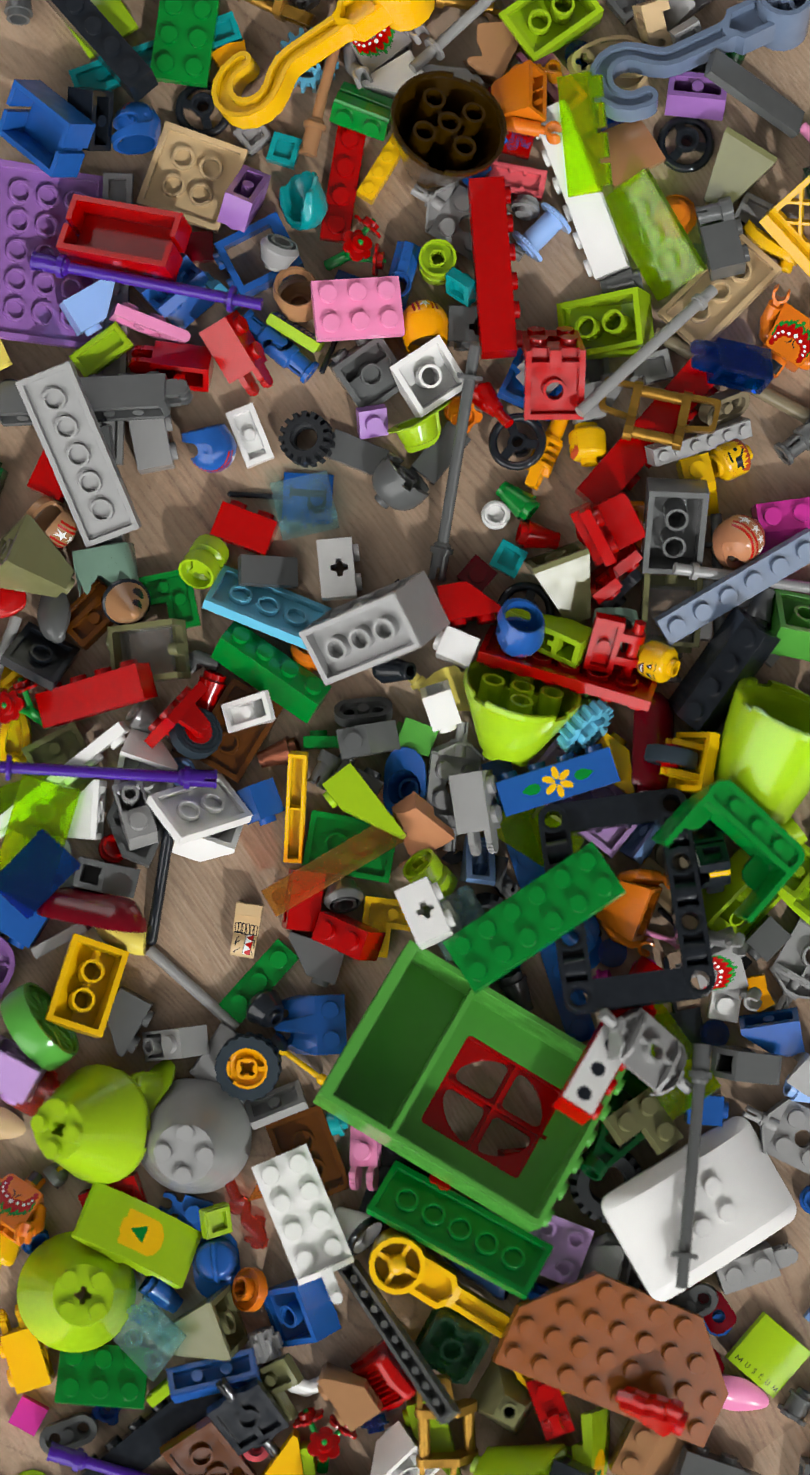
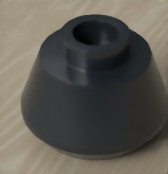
(265, 1008)

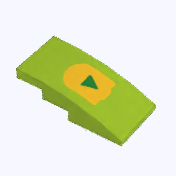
(137, 1235)
(596, 1440)

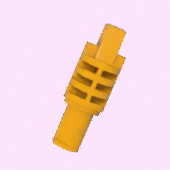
(546, 463)

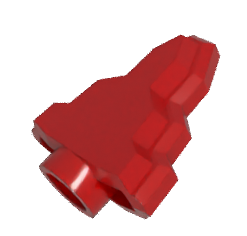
(653, 1410)

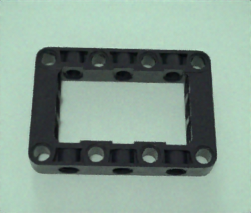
(686, 895)

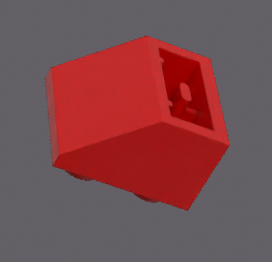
(465, 604)

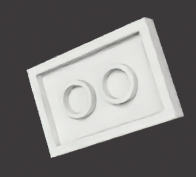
(199, 810)

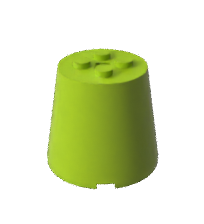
(767, 746)

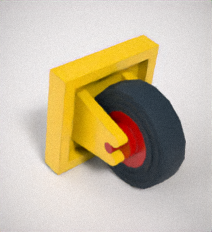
(686, 759)

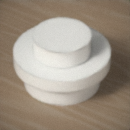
(495, 515)

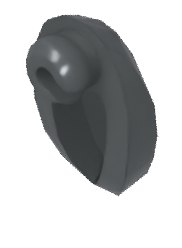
(54, 617)

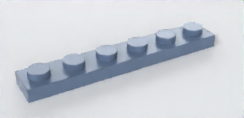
(735, 588)

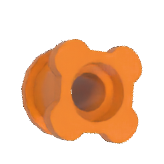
(452, 409)

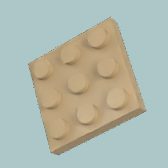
(191, 175)

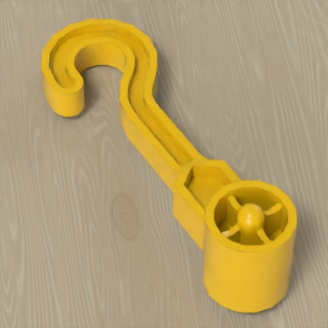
(349, 22)
(404, 1266)

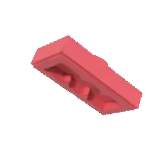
(521, 178)

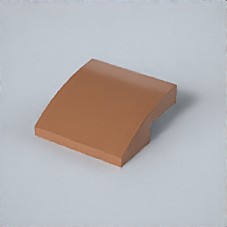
(631, 151)

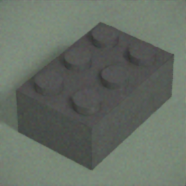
(674, 523)

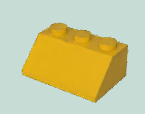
(87, 986)

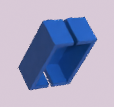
(47, 133)

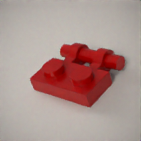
(604, 644)

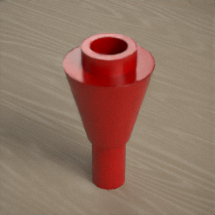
(488, 401)

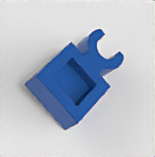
(187, 1209)

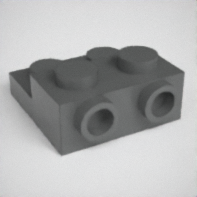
(366, 371)

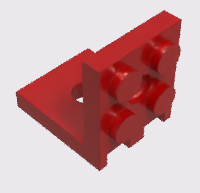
(549, 359)

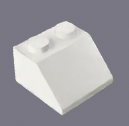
(427, 377)

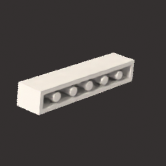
(589, 213)

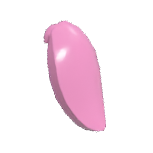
(743, 1394)

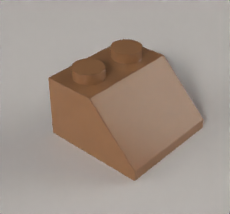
(643, 1451)

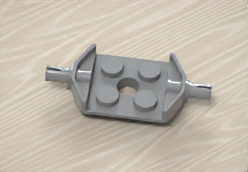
(443, 214)
(447, 760)
(791, 967)
(630, 1043)
(779, 1129)

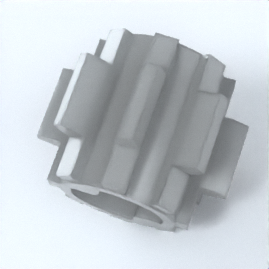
(265, 1344)

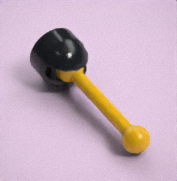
(282, 1045)

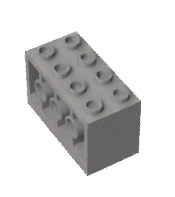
(374, 628)

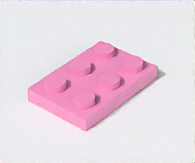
(357, 308)

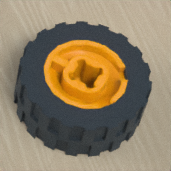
(248, 1066)

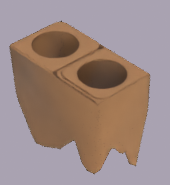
(497, 50)

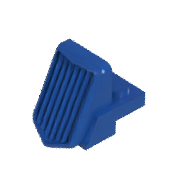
(176, 308)

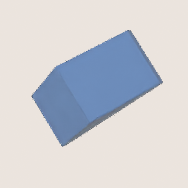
(478, 868)

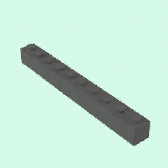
(399, 1342)

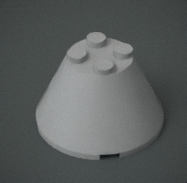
(197, 1137)

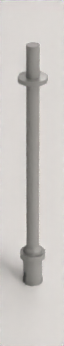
(434, 48)

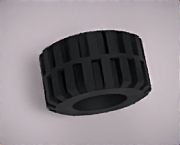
(580, 1189)

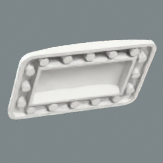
(736, 1208)

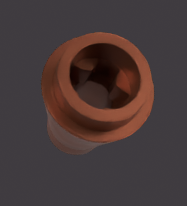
(278, 752)

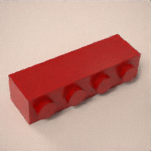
(96, 694)

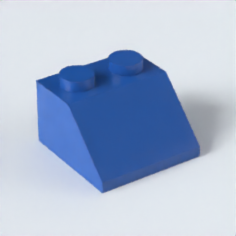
(301, 1312)

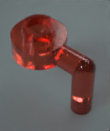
(45, 1088)

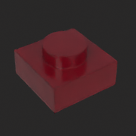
(477, 573)

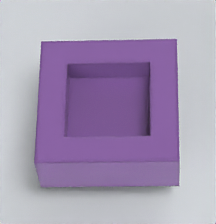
(372, 421)

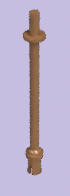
(314, 125)

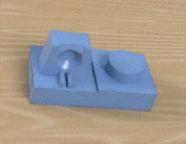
(639, 843)

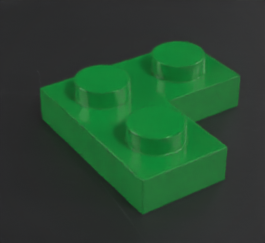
(177, 595)

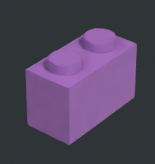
(695, 97)
(243, 198)

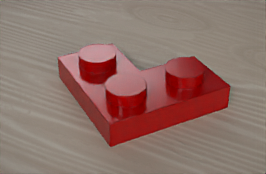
(606, 581)

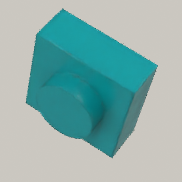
(284, 150)
(461, 286)
(508, 559)

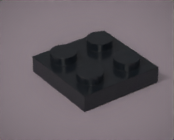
(38, 657)

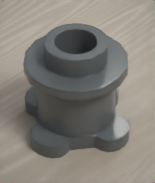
(797, 1405)

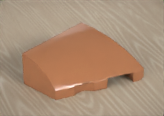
(420, 824)

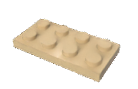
(733, 296)

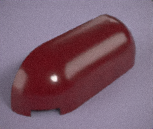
(651, 728)
(94, 910)

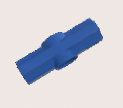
(405, 265)

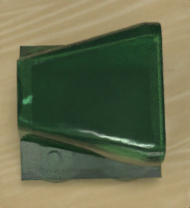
(452, 1344)

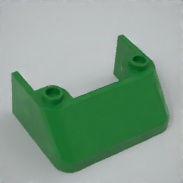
(772, 850)

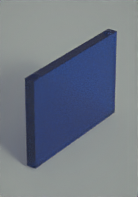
(36, 873)

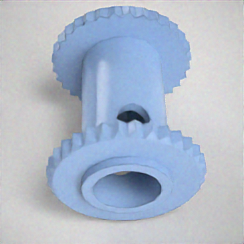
(541, 231)

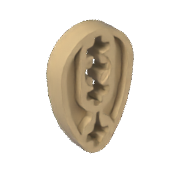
(589, 52)

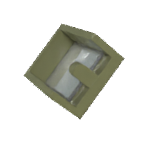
(660, 595)
(157, 642)

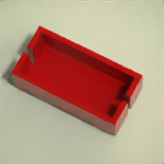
(124, 237)

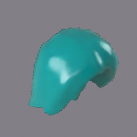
(303, 201)

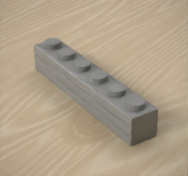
(696, 443)

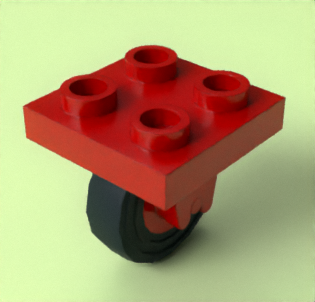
(191, 728)

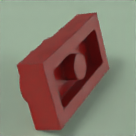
(550, 1409)

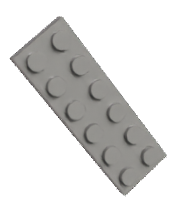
(78, 453)

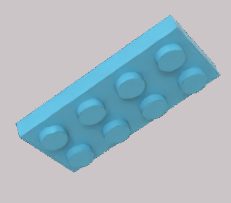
(263, 608)

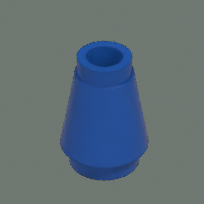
(161, 1294)

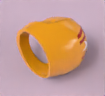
(424, 319)

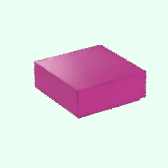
(28, 1414)

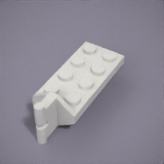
(304, 1218)

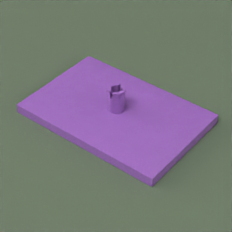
(30, 221)

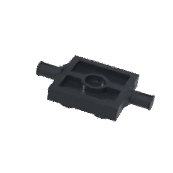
(248, 1417)

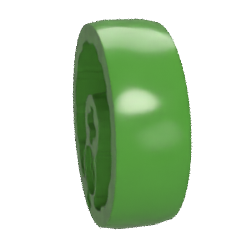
(39, 1039)

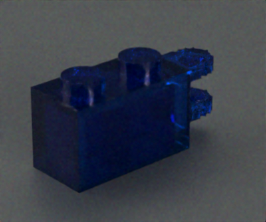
(733, 364)

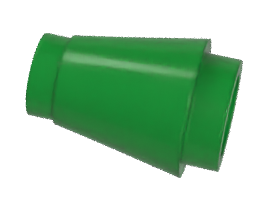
(518, 501)

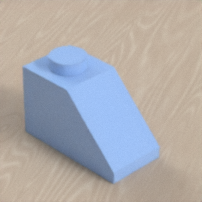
(88, 307)

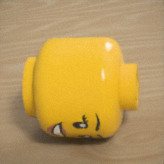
(658, 661)

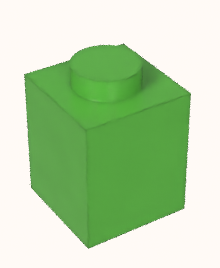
(416, 736)

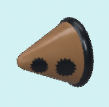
(126, 601)

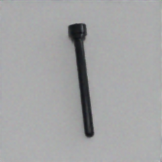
(159, 888)

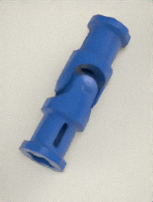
(274, 344)

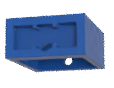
(223, 261)

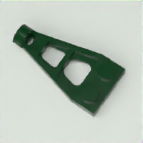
(593, 1166)

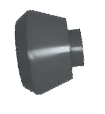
(343, 896)

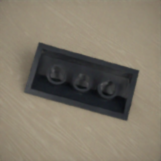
(731, 655)

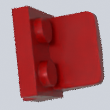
(607, 527)
(384, 1376)

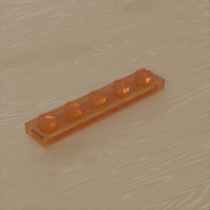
(328, 868)

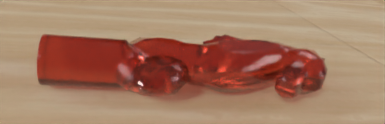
(253, 1224)

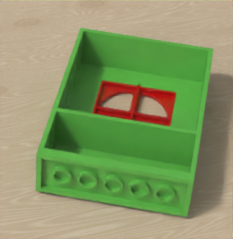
(408, 1056)

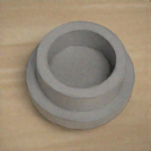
(525, 207)

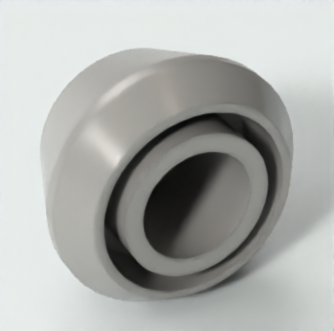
(278, 252)

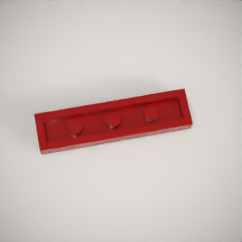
(343, 184)

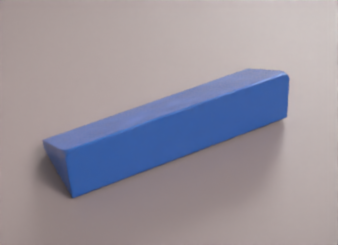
(199, 1377)

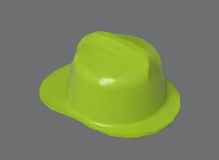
(419, 432)
(155, 1082)

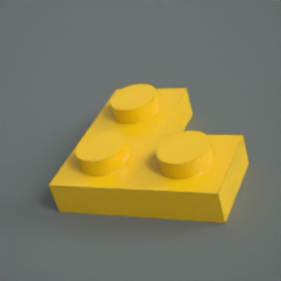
(384, 915)

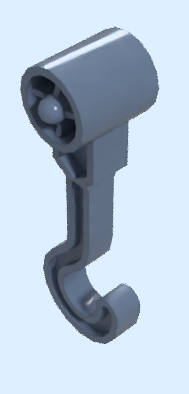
(746, 27)

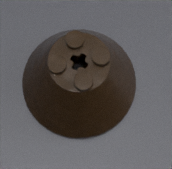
(446, 128)

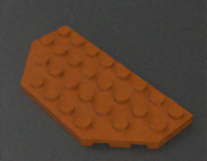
(614, 1336)

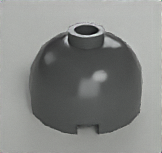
(397, 485)

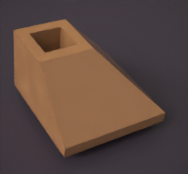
(349, 1394)

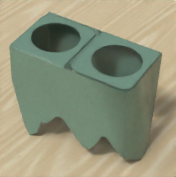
(104, 562)

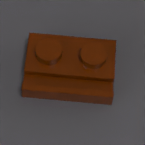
(87, 617)

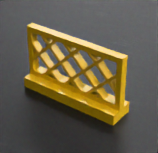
(784, 228)

